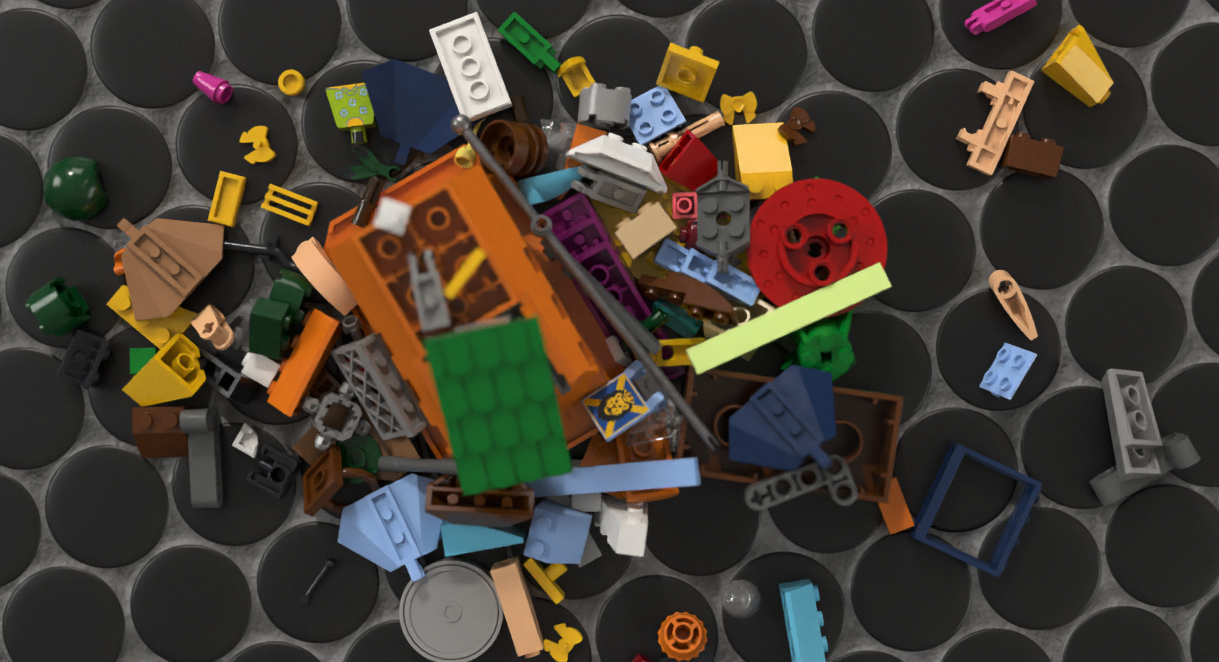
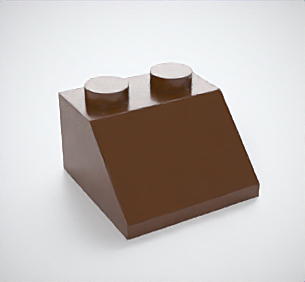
(159, 431)

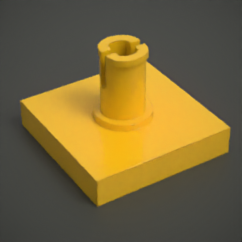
(687, 72)

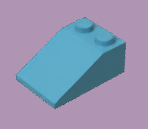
(472, 538)

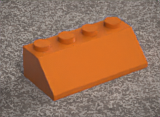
(305, 362)

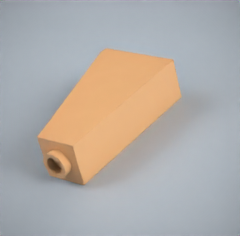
(517, 606)

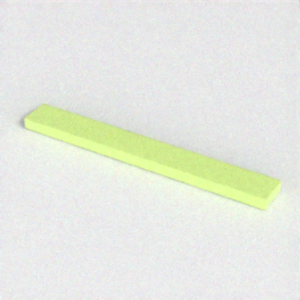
(788, 318)

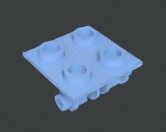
(654, 115)
(1007, 371)

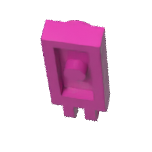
(996, 14)

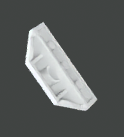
(621, 160)

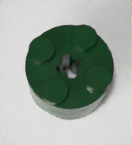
(293, 290)
(58, 307)

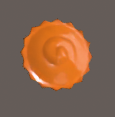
(682, 636)

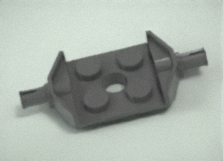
(718, 198)

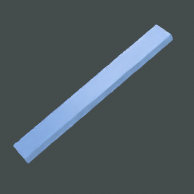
(620, 477)

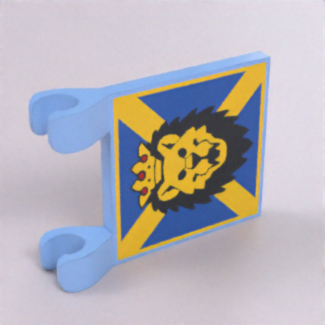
(620, 405)

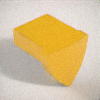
(575, 75)

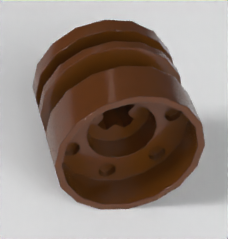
(517, 147)

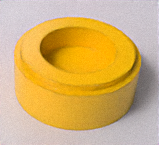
(291, 83)

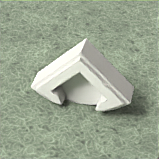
(619, 356)
(247, 441)

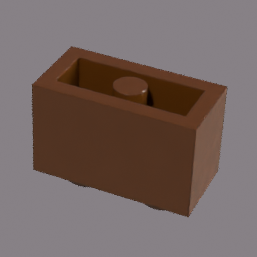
(1032, 156)

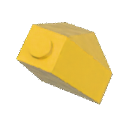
(1079, 68)
(169, 374)

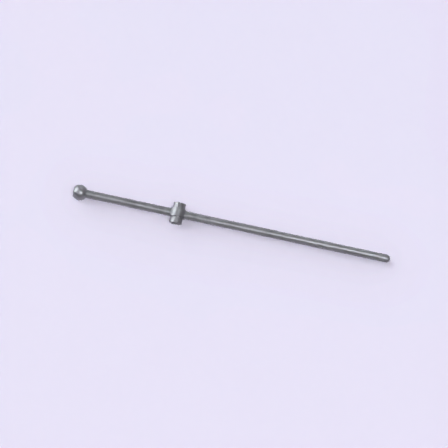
(462, 125)

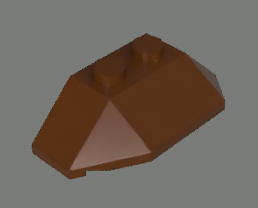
(489, 508)

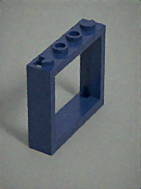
(1010, 536)

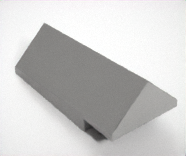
(1131, 424)

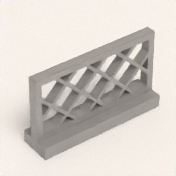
(383, 375)

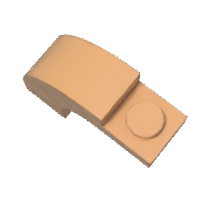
(324, 275)

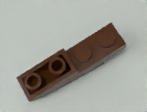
(698, 298)

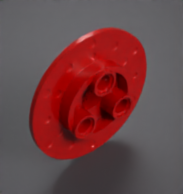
(812, 210)

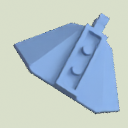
(392, 526)

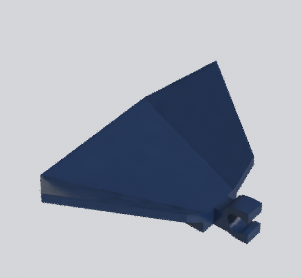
(411, 107)
(785, 421)

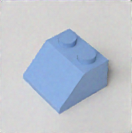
(557, 533)

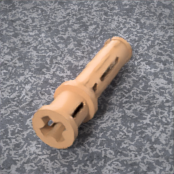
(700, 128)

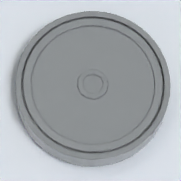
(451, 611)

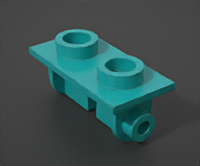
(678, 318)

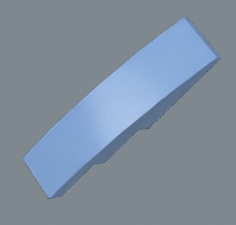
(692, 263)

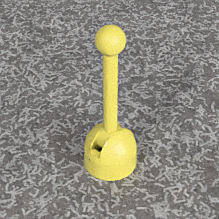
(466, 156)

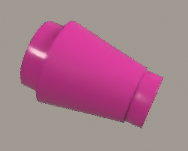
(214, 87)

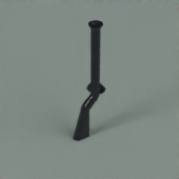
(265, 252)

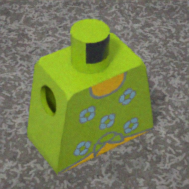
(352, 110)

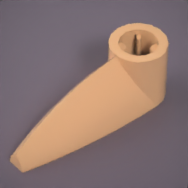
(1013, 302)

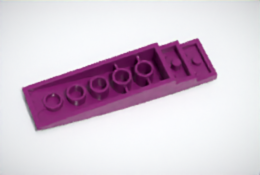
(590, 243)

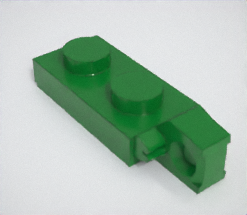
(529, 42)

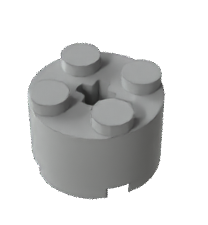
(604, 107)

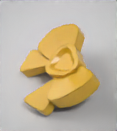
(738, 103)
(260, 142)
(570, 637)

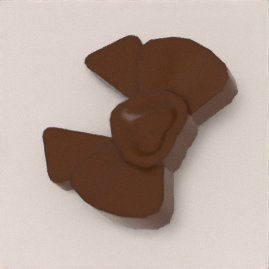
(798, 121)

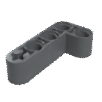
(1175, 453)
(204, 456)
(796, 487)

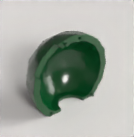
(74, 188)

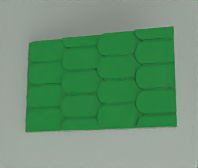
(498, 403)

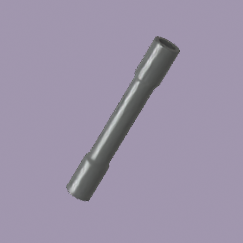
(400, 464)

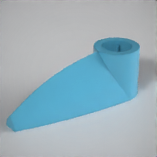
(548, 186)

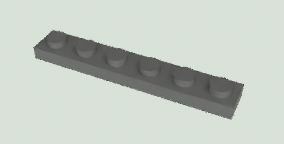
(645, 338)

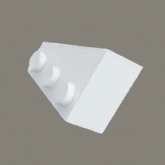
(623, 524)

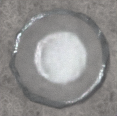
(741, 599)

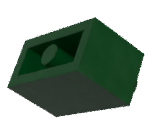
(269, 328)

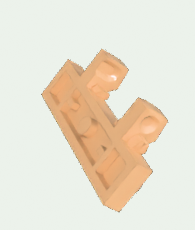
(1007, 104)

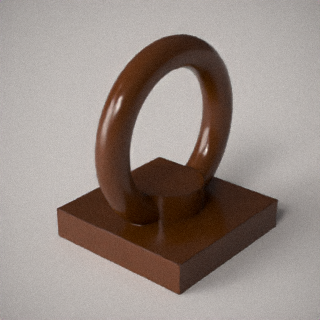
(326, 478)

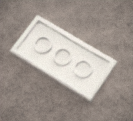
(470, 67)

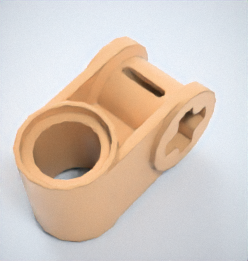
(213, 326)

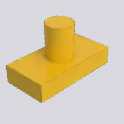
(547, 577)

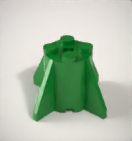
(823, 346)

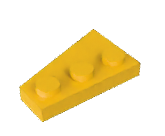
(157, 330)

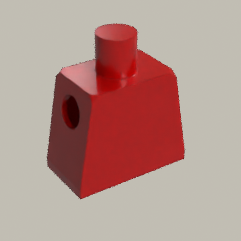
(689, 162)

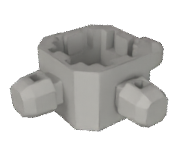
(318, 409)

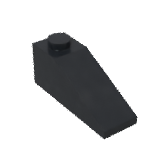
(226, 377)

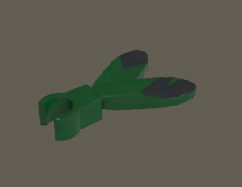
(371, 168)

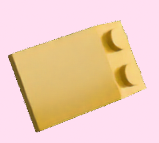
(761, 159)

